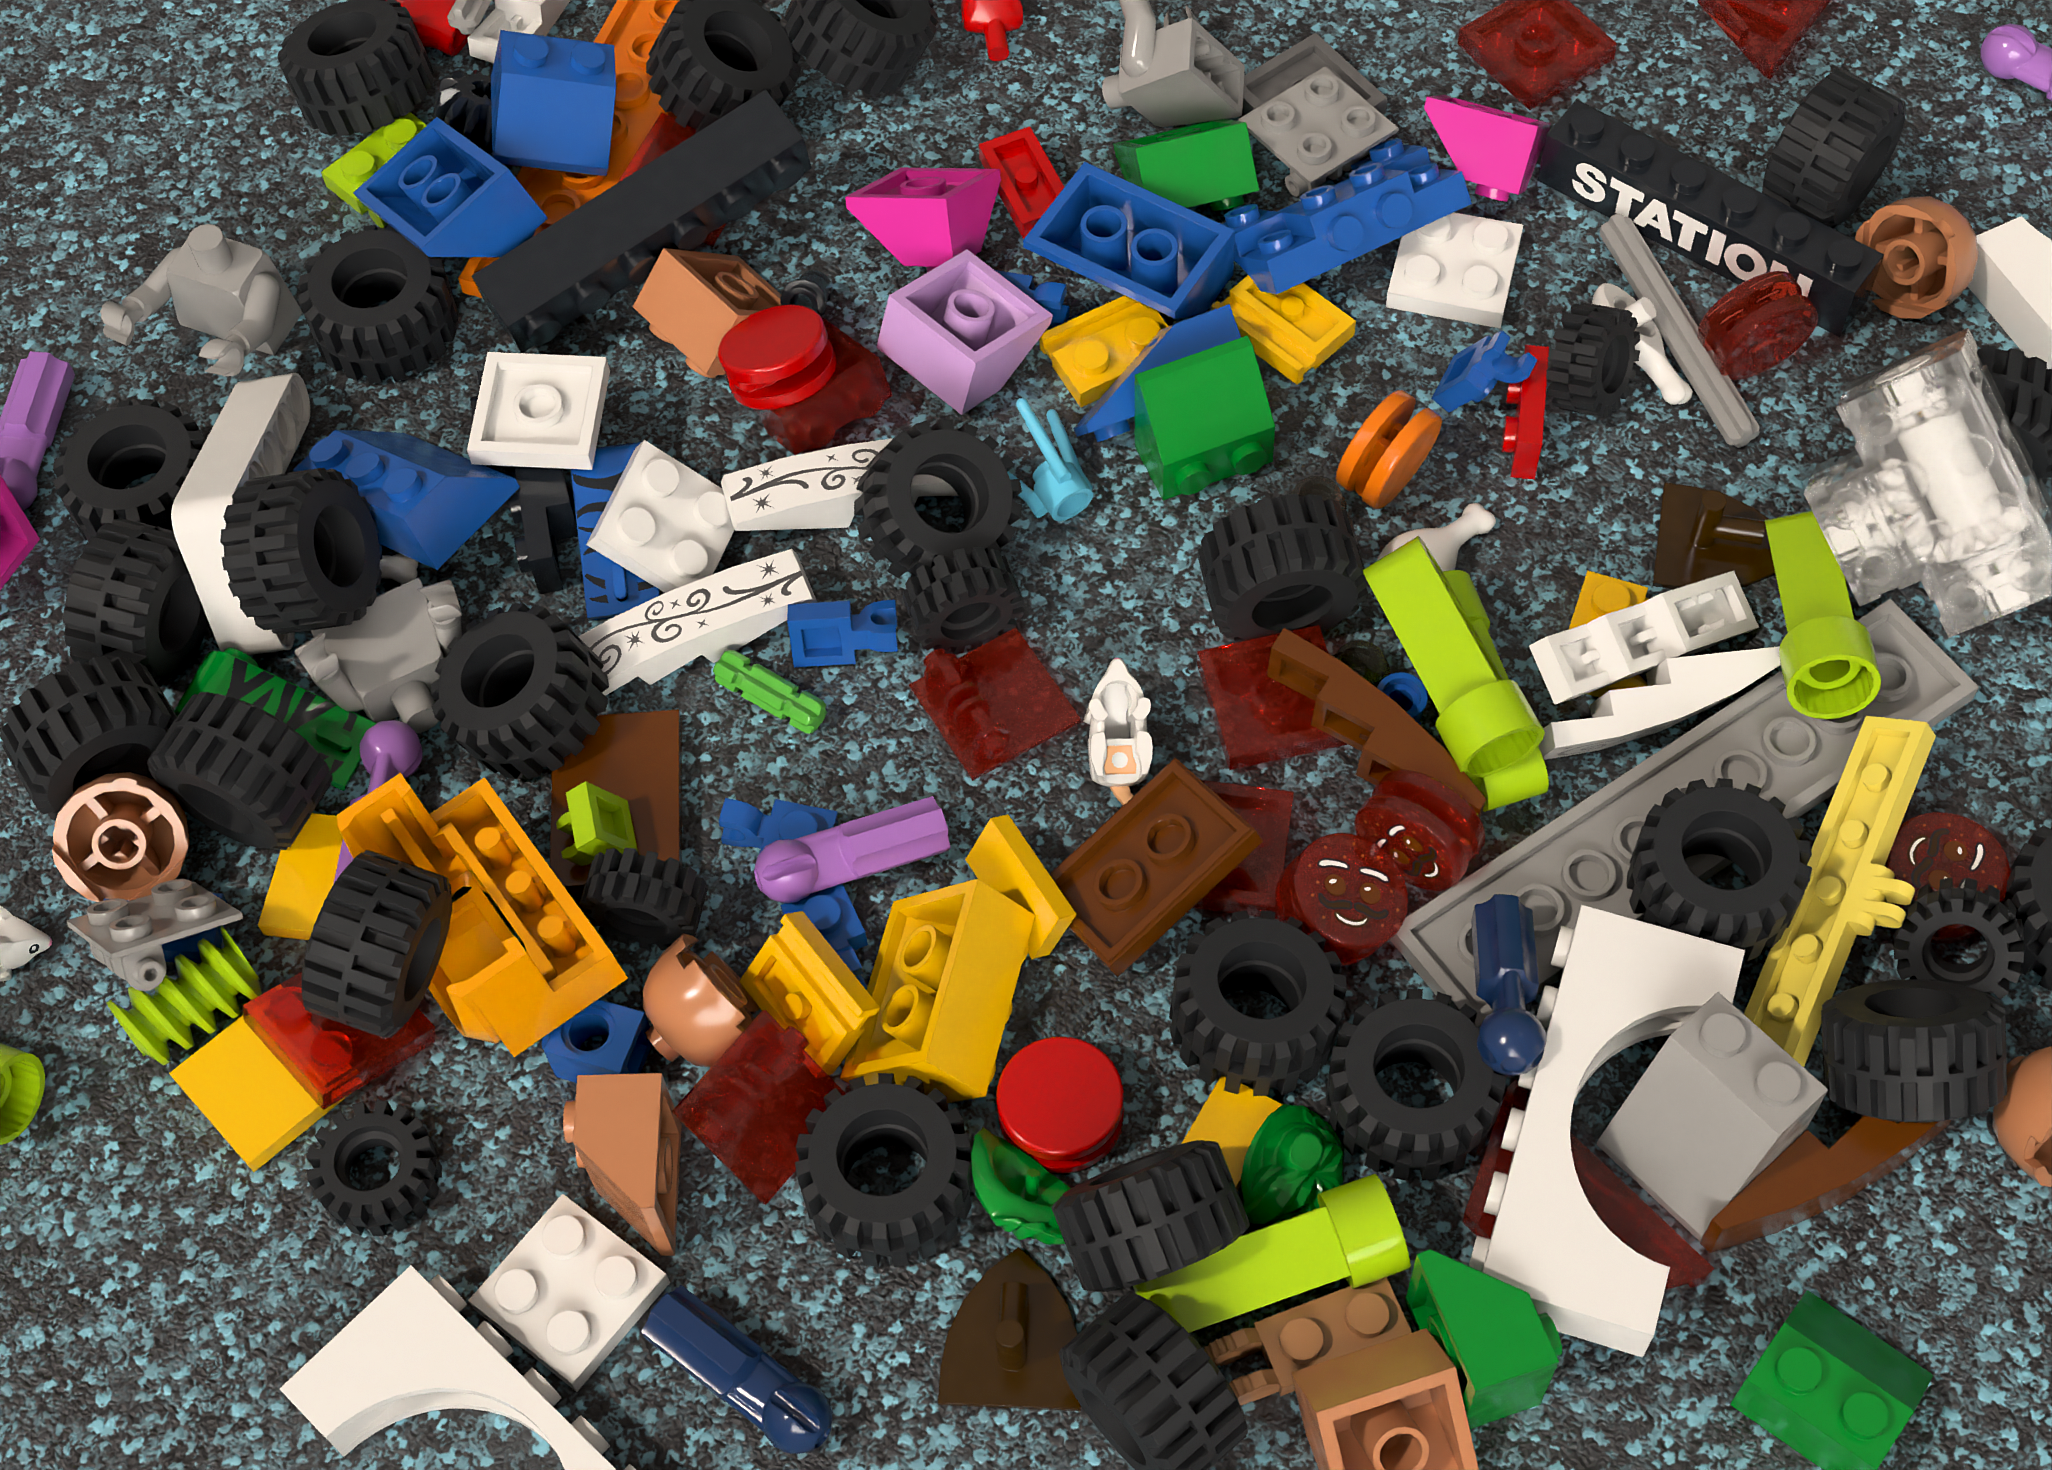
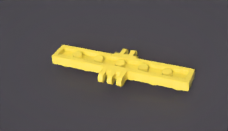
(1845, 882)

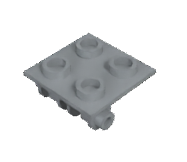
(1318, 129)
(131, 933)

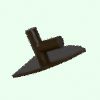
(1708, 536)
(1009, 1342)

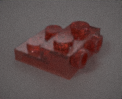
(852, 393)

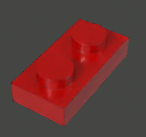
(1026, 174)
(1524, 432)

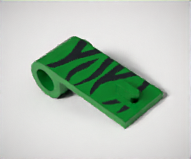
(313, 717)

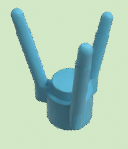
(1059, 481)

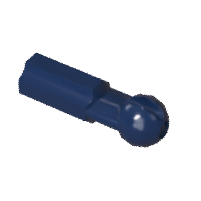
(1507, 980)
(739, 1372)

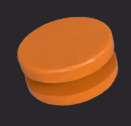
(1388, 449)

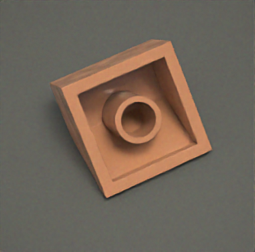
(697, 299)
(630, 1149)
(1386, 1408)

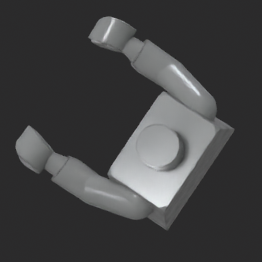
(1173, 71)
(217, 291)
(389, 654)

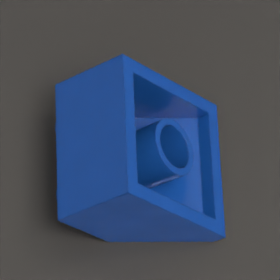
(552, 103)

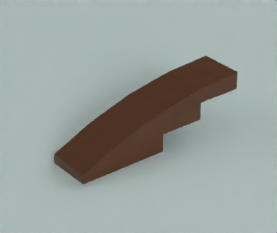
(1364, 717)
(1816, 1178)

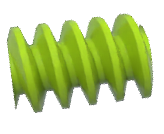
(188, 999)

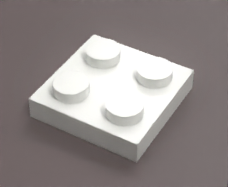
(1456, 269)
(539, 410)
(663, 521)
(569, 1292)

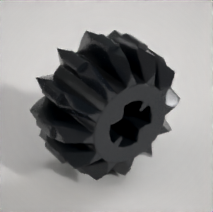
(466, 106)

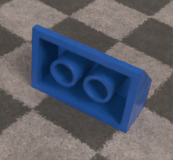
(451, 197)
(1136, 243)
(416, 492)

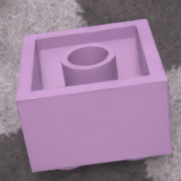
(961, 330)

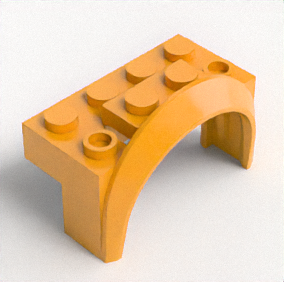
(484, 974)

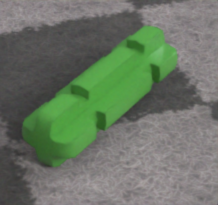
(770, 691)

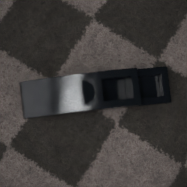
(546, 517)

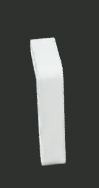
(248, 441)

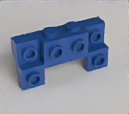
(1331, 224)

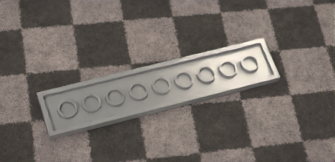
(1590, 847)

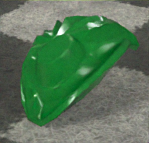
(1289, 1164)
(1015, 1189)

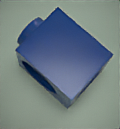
(620, 1054)

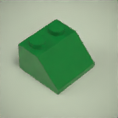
(1193, 164)
(1203, 419)
(1488, 1332)
(1832, 1389)

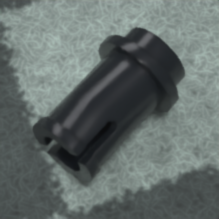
(810, 285)

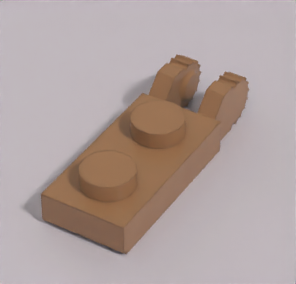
(1311, 1335)

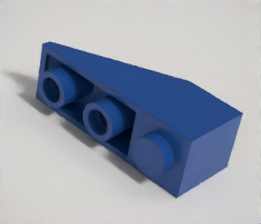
(1172, 343)

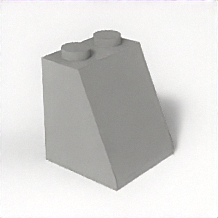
(1710, 1114)

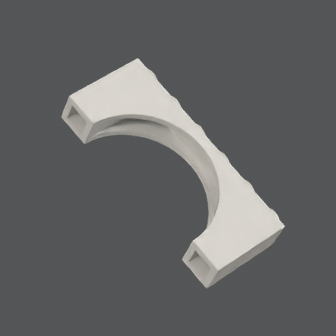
(421, 1356)

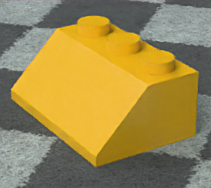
(943, 990)

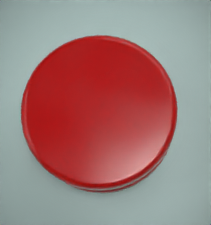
(777, 357)
(1061, 1103)

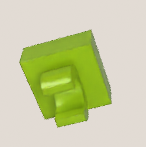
(597, 823)

